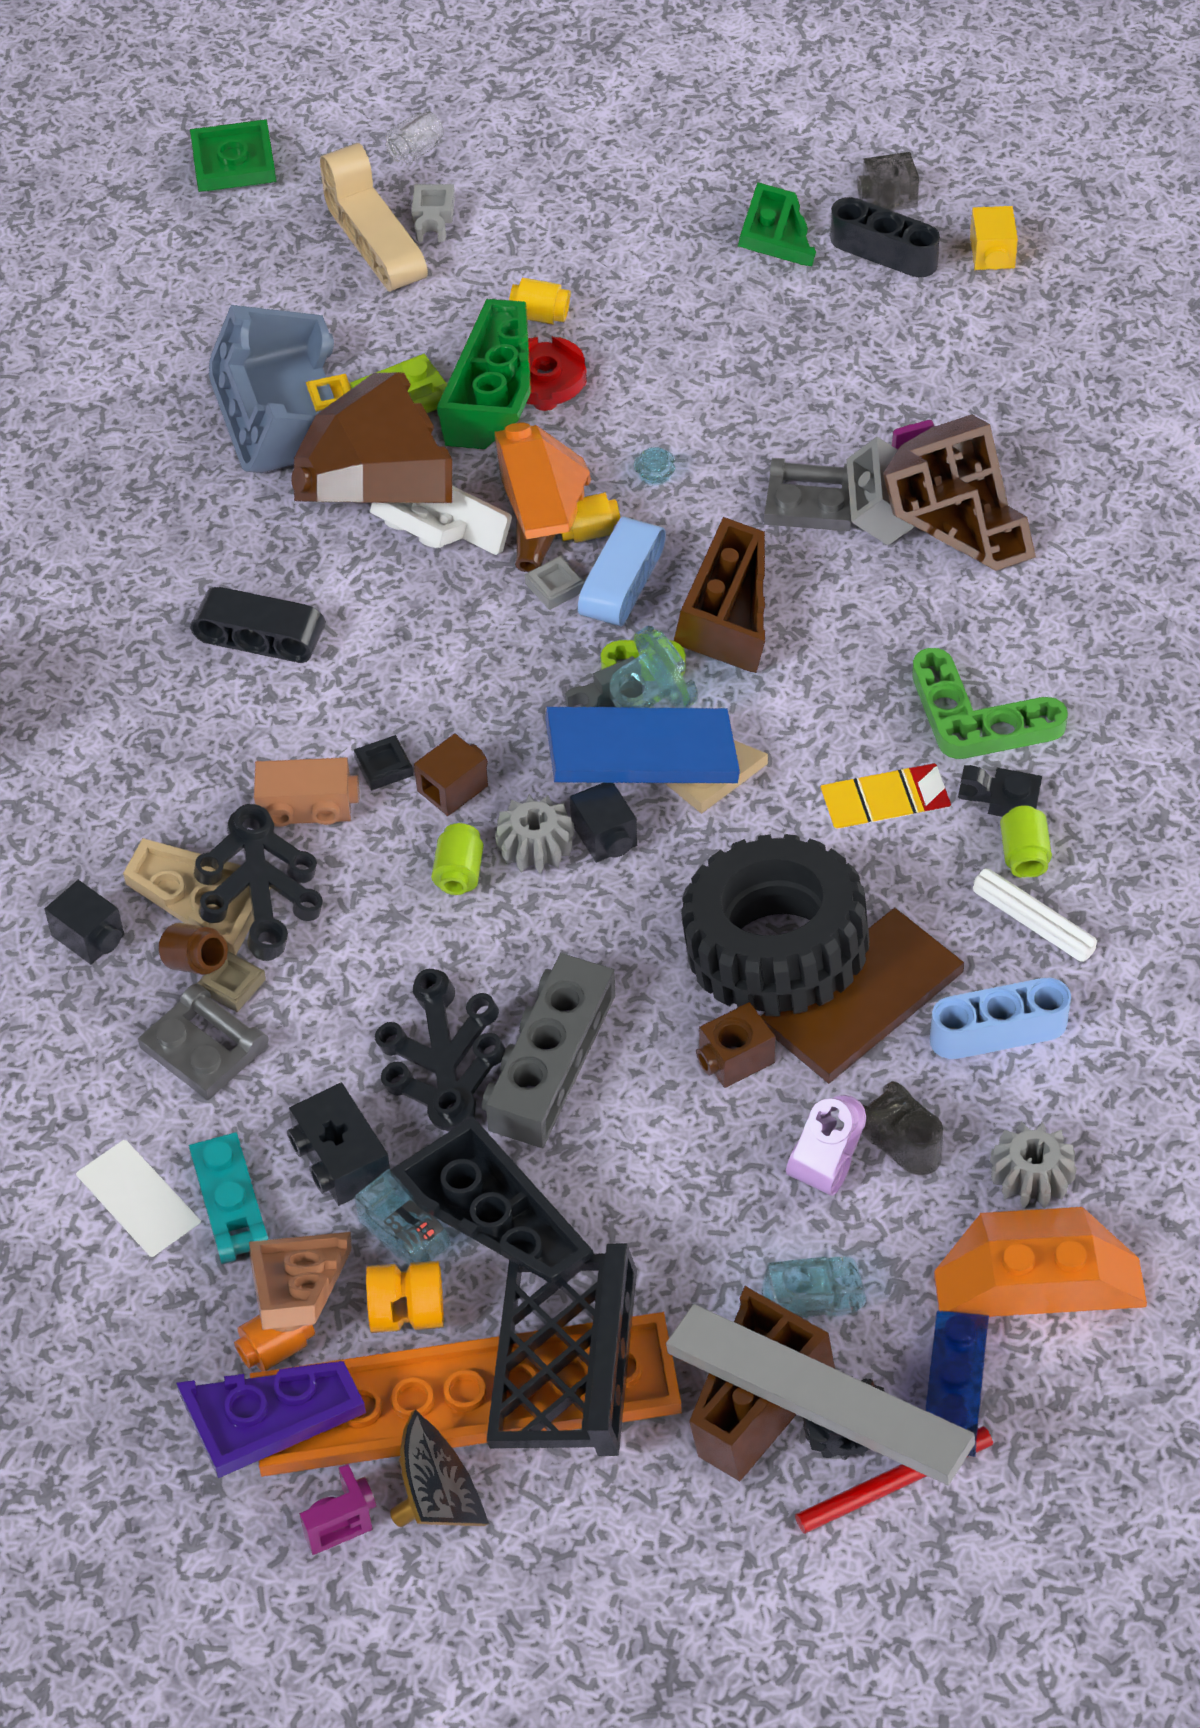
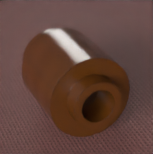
(192, 948)

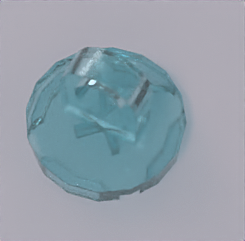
(658, 670)

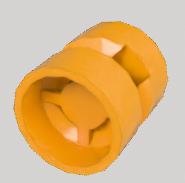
(404, 1297)

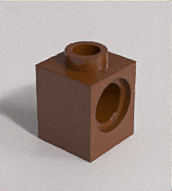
(740, 1029)

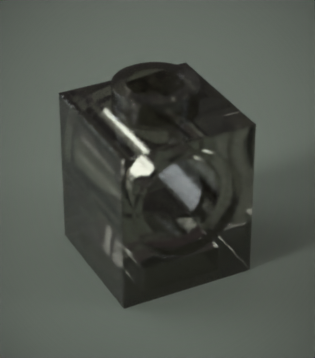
(889, 181)

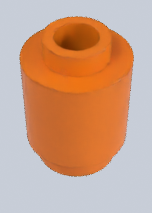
(269, 1346)

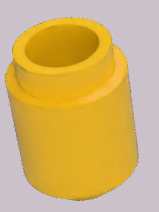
(544, 300)
(594, 518)

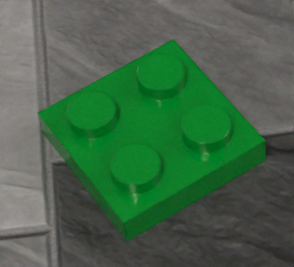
(232, 155)

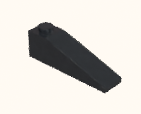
(488, 1197)

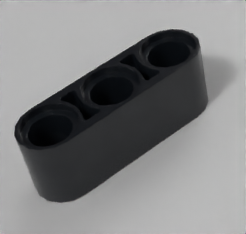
(884, 237)
(258, 624)

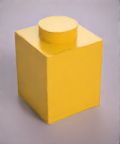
(993, 237)

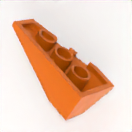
(540, 479)

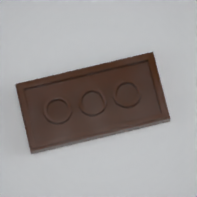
(898, 978)

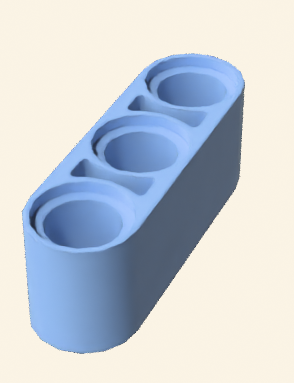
(621, 571)
(1018, 1003)

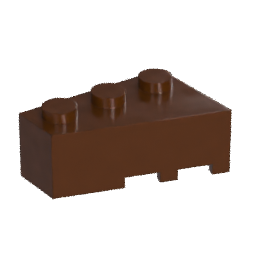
(726, 599)
(735, 1425)

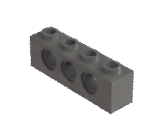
(532, 1112)

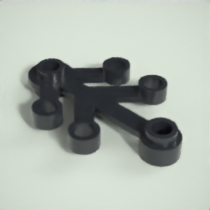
(259, 876)
(444, 1053)

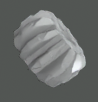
(534, 833)
(1033, 1164)

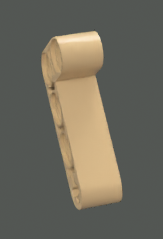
(368, 219)

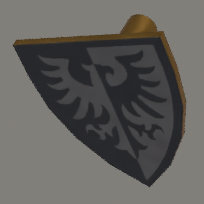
(434, 1480)

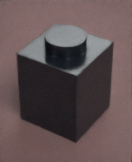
(604, 821)
(84, 922)

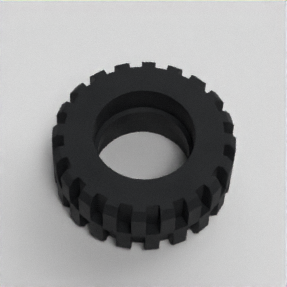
(784, 968)

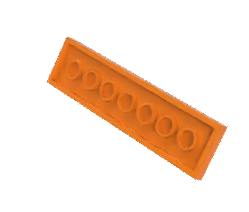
(454, 1393)

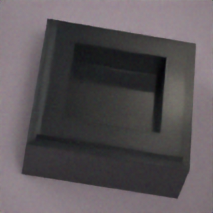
(383, 762)

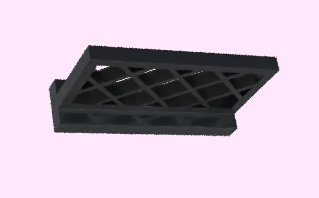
(606, 1363)

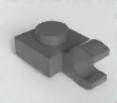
(598, 693)

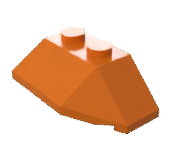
(1038, 1266)

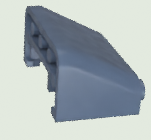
(262, 378)

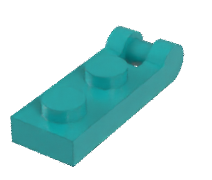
(228, 1194)

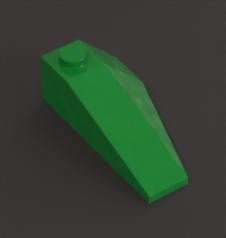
(489, 378)

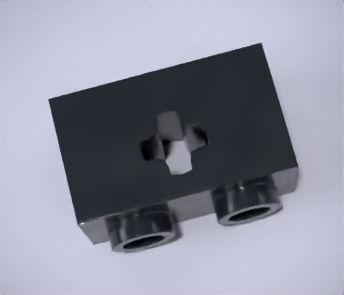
(337, 1142)

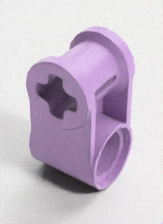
(824, 1152)

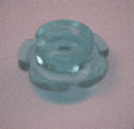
(655, 466)

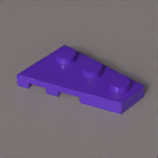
(266, 1414)

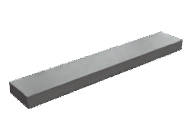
(821, 1394)

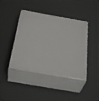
(554, 582)

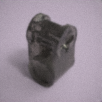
(898, 1123)

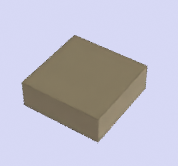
(233, 982)

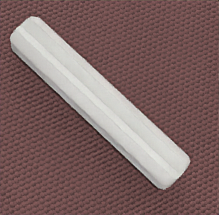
(1034, 915)

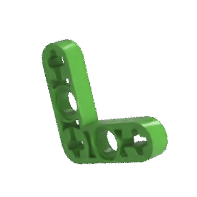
(966, 721)

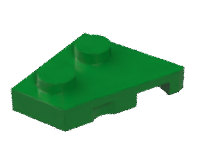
(776, 226)

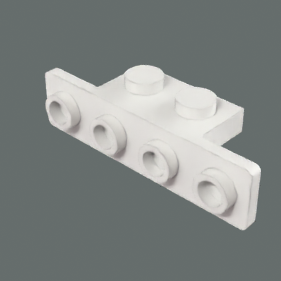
(447, 522)

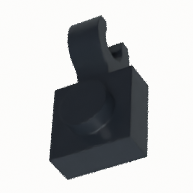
(1003, 792)

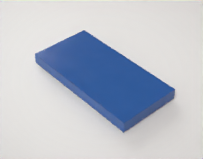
(641, 745)

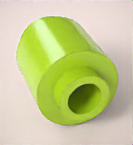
(1026, 841)
(457, 859)

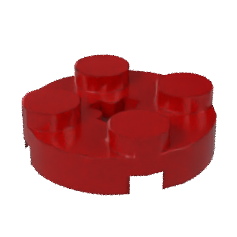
(567, 373)

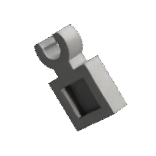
(432, 209)

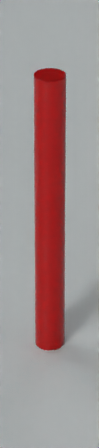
(869, 1491)

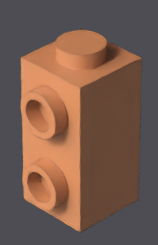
(306, 790)

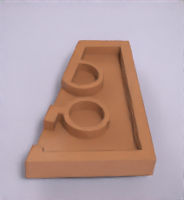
(296, 1277)

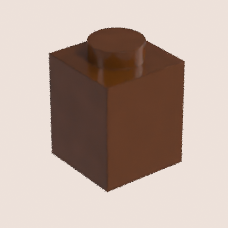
(451, 774)

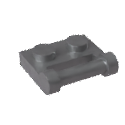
(807, 505)
(193, 1053)

